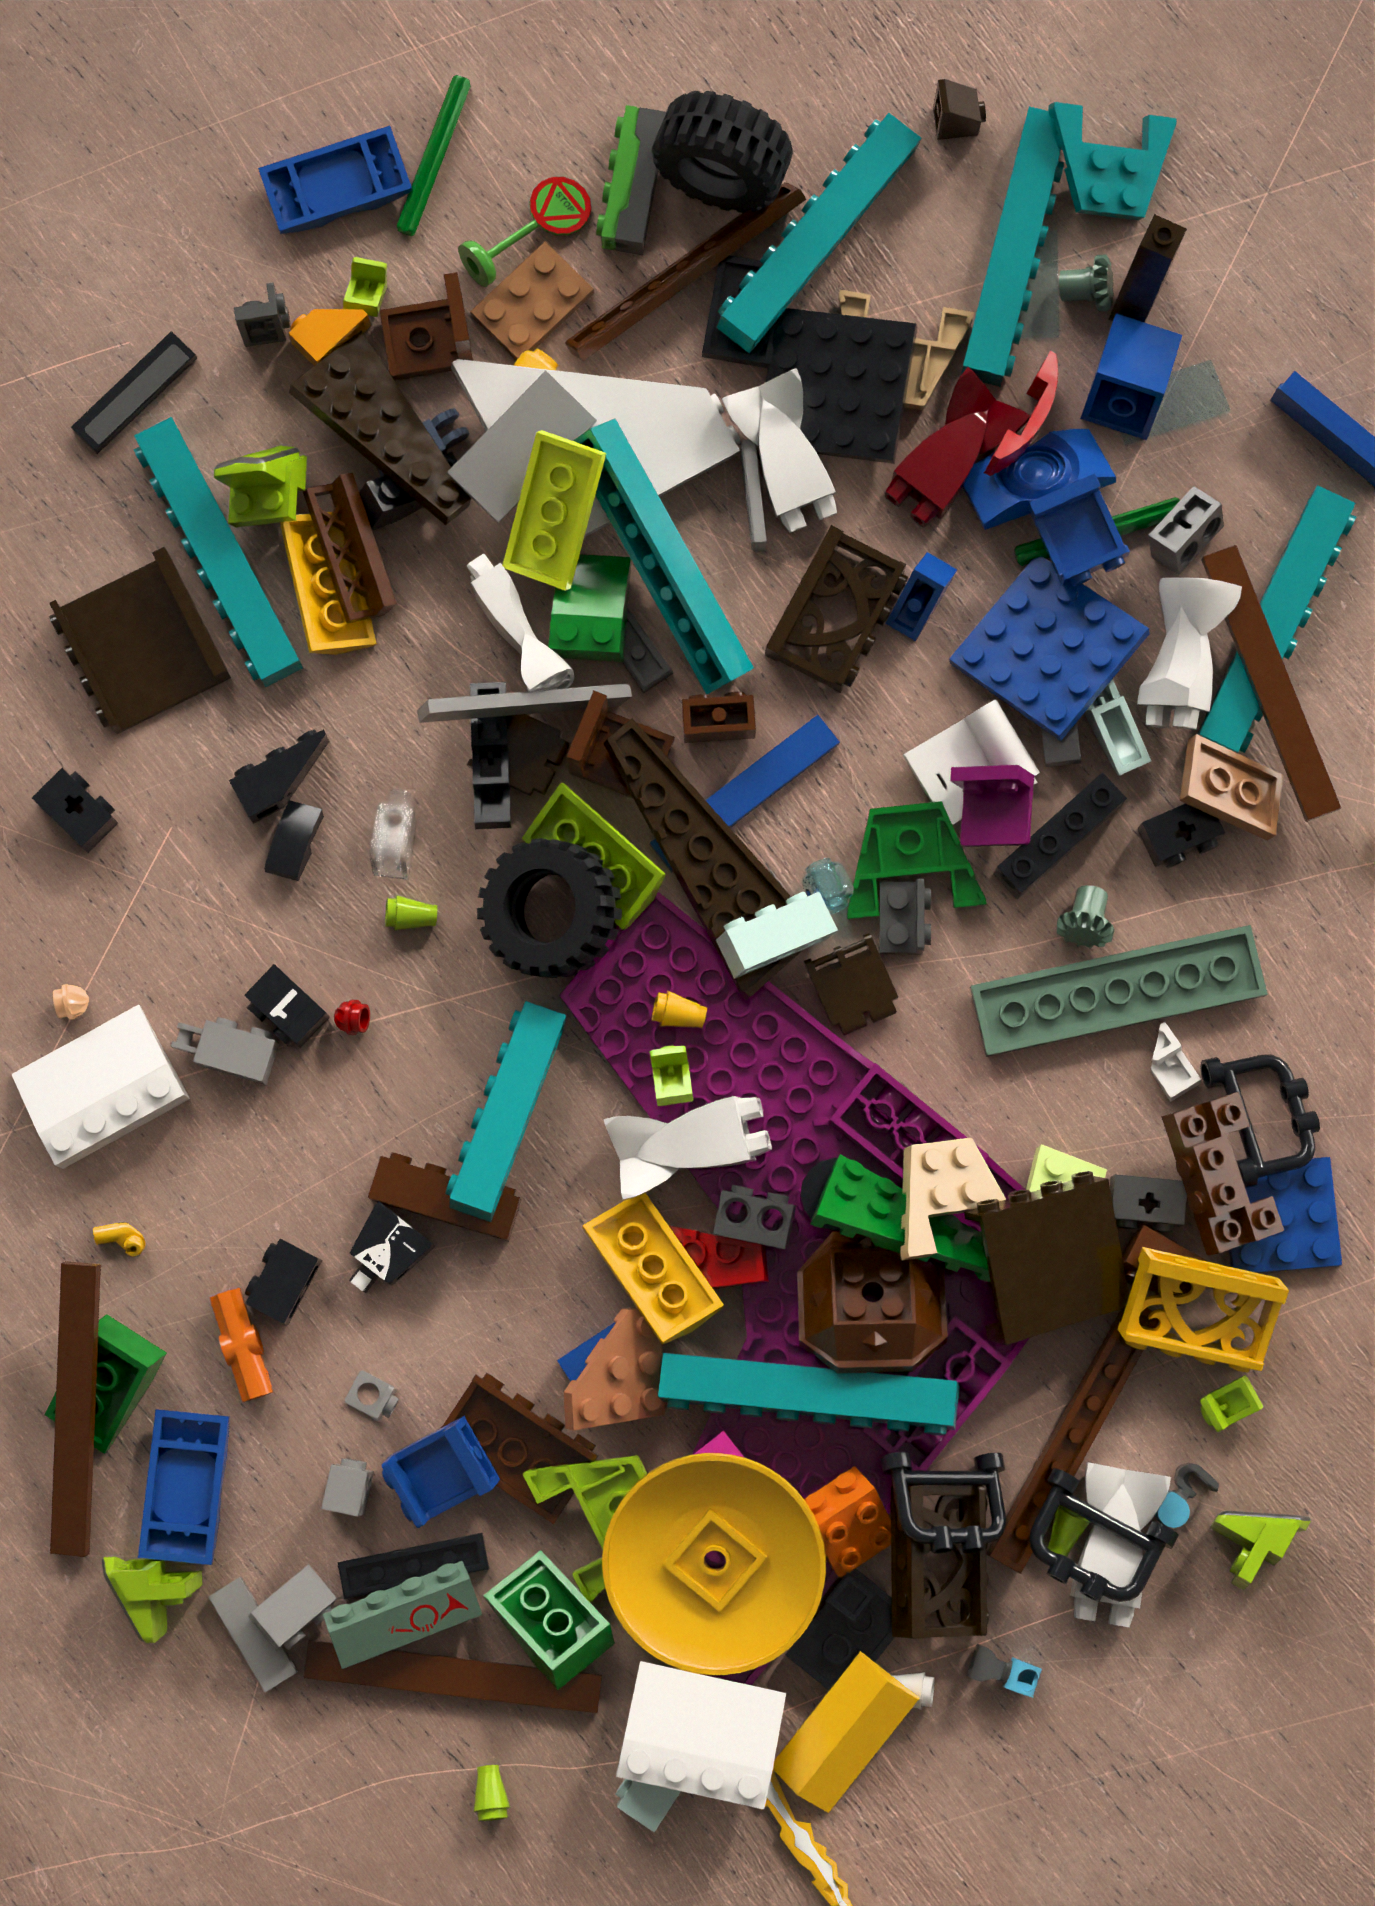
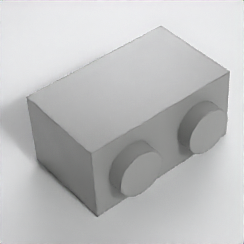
(292, 1608)

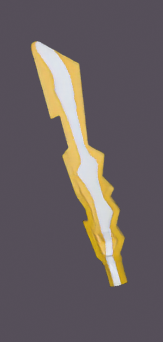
(810, 1854)

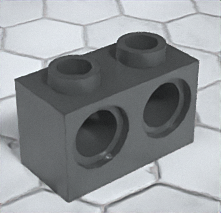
(1186, 530)
(753, 1227)

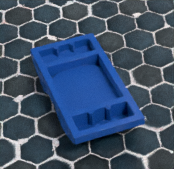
(335, 181)
(1041, 469)
(184, 1487)

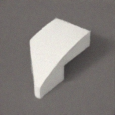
(1171, 1066)

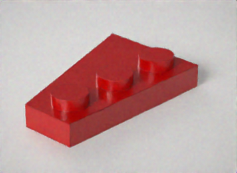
(724, 1259)

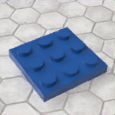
(1308, 1218)

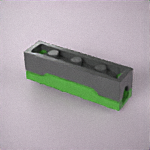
(633, 182)

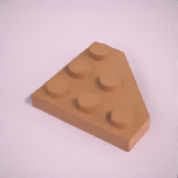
(618, 1378)

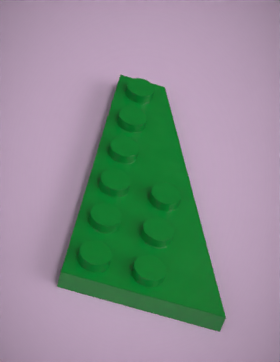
(874, 1208)

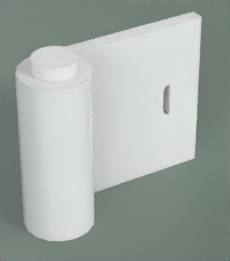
(977, 740)

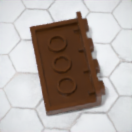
(519, 1441)

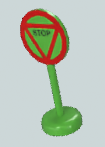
(556, 206)

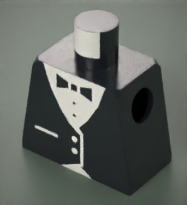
(386, 1249)

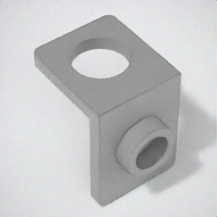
(383, 1406)

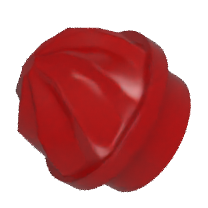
(352, 1017)

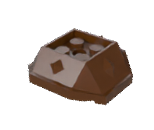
(862, 1334)

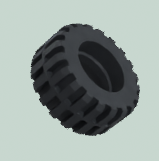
(722, 151)
(506, 898)

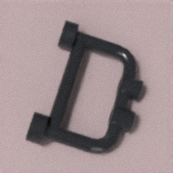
(1292, 1092)
(943, 1537)
(1063, 1568)

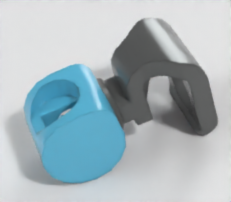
(1175, 1510)
(1015, 1674)

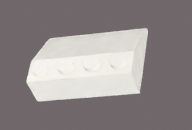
(99, 1087)
(701, 1735)

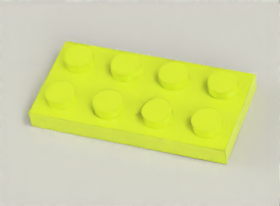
(553, 510)

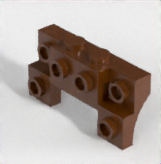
(1213, 1177)

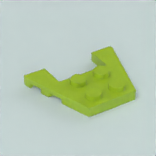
(599, 1491)

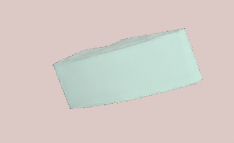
(1117, 731)

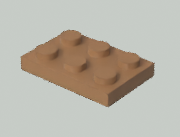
(532, 301)
(1231, 787)

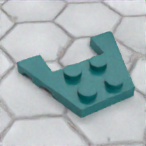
(1107, 177)

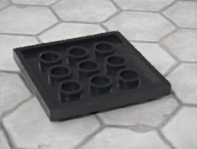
(850, 378)

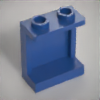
(1078, 531)
(439, 1472)

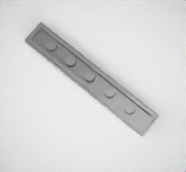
(519, 703)

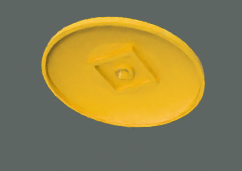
(703, 1614)

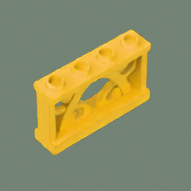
(1174, 1270)

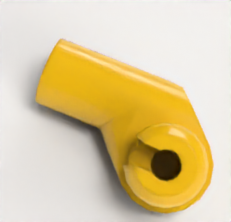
(123, 1234)

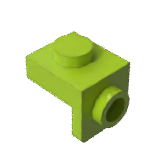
(366, 286)
(671, 1075)
(1230, 1403)

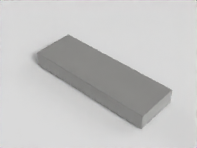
(753, 496)
(234, 1605)

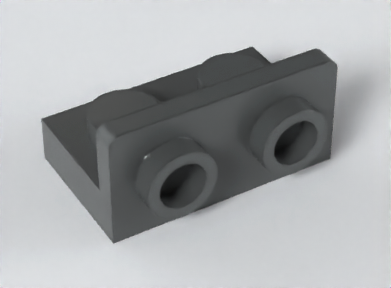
(263, 322)
(902, 917)

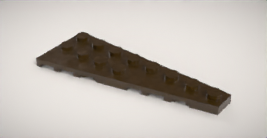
(703, 851)

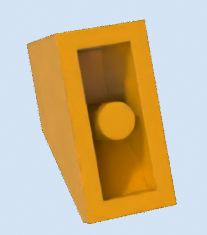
(326, 331)

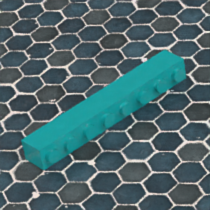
(818, 232)
(1014, 250)
(218, 552)
(665, 561)
(1285, 609)
(809, 1392)

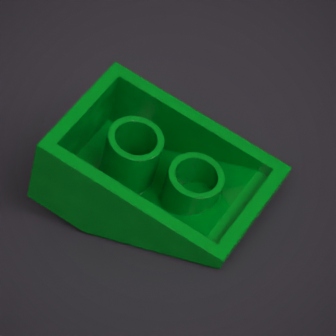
(592, 615)
(124, 1374)
(550, 1619)

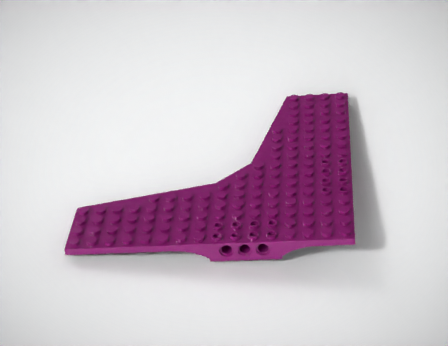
(815, 1104)

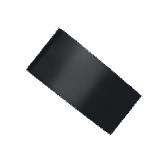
(292, 840)

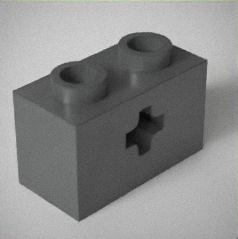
(1165, 1193)

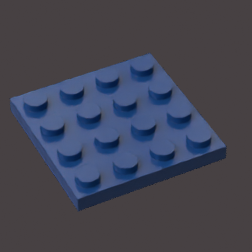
(1049, 647)

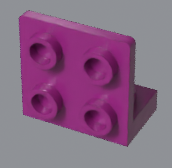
(995, 804)

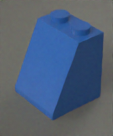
(1131, 376)

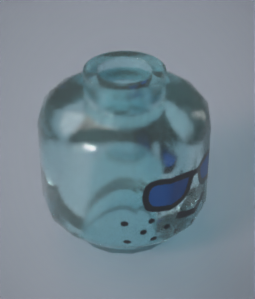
(831, 881)

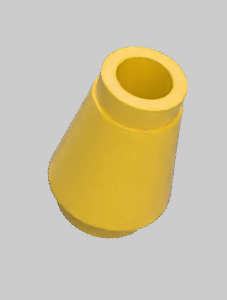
(677, 1011)

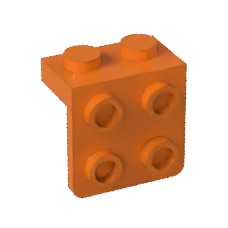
(850, 1521)

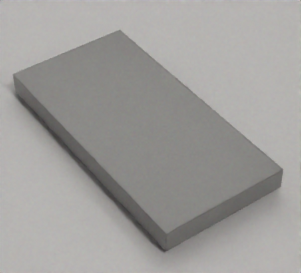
(498, 462)

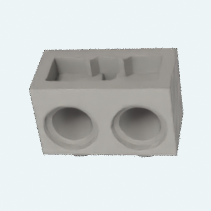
(348, 1487)

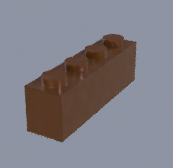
(423, 1193)

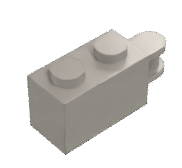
(230, 1049)

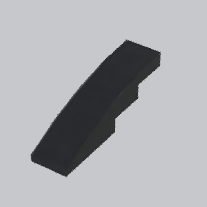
(490, 764)

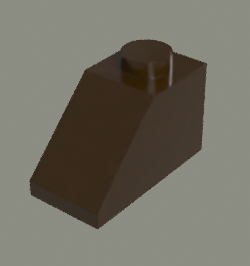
(957, 110)

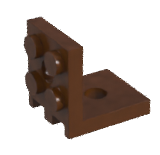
(444, 324)
(587, 753)

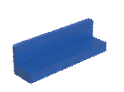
(1328, 424)

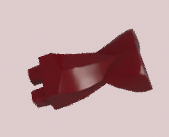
(945, 459)

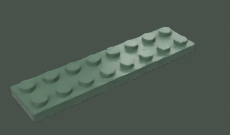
(1118, 990)

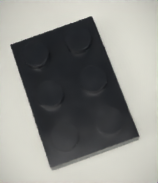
(717, 344)
(834, 1641)

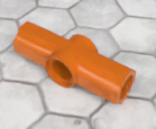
(241, 1344)

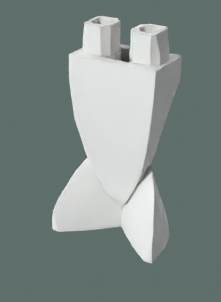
(789, 463)
(502, 606)
(1184, 665)
(699, 1139)
(1133, 1500)

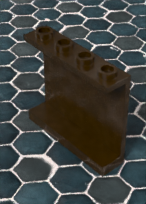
(139, 644)
(1051, 1256)

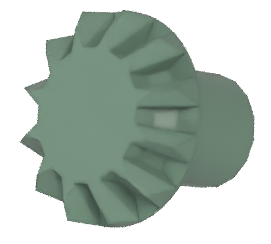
(1089, 284)
(1086, 921)

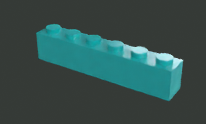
(507, 1111)

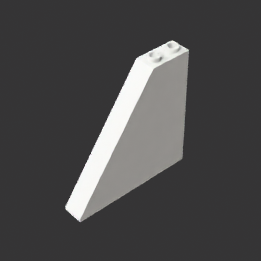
(669, 426)

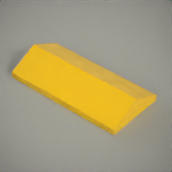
(316, 596)
(653, 1268)
(843, 1732)

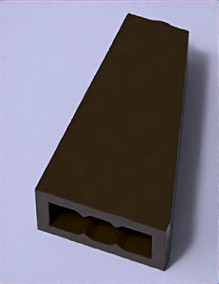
(1149, 269)

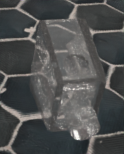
(393, 836)

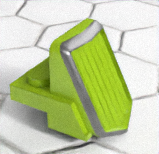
(263, 485)
(1261, 1536)
(145, 1591)

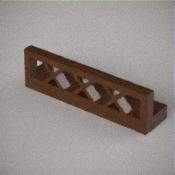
(361, 544)

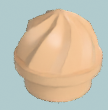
(70, 1001)

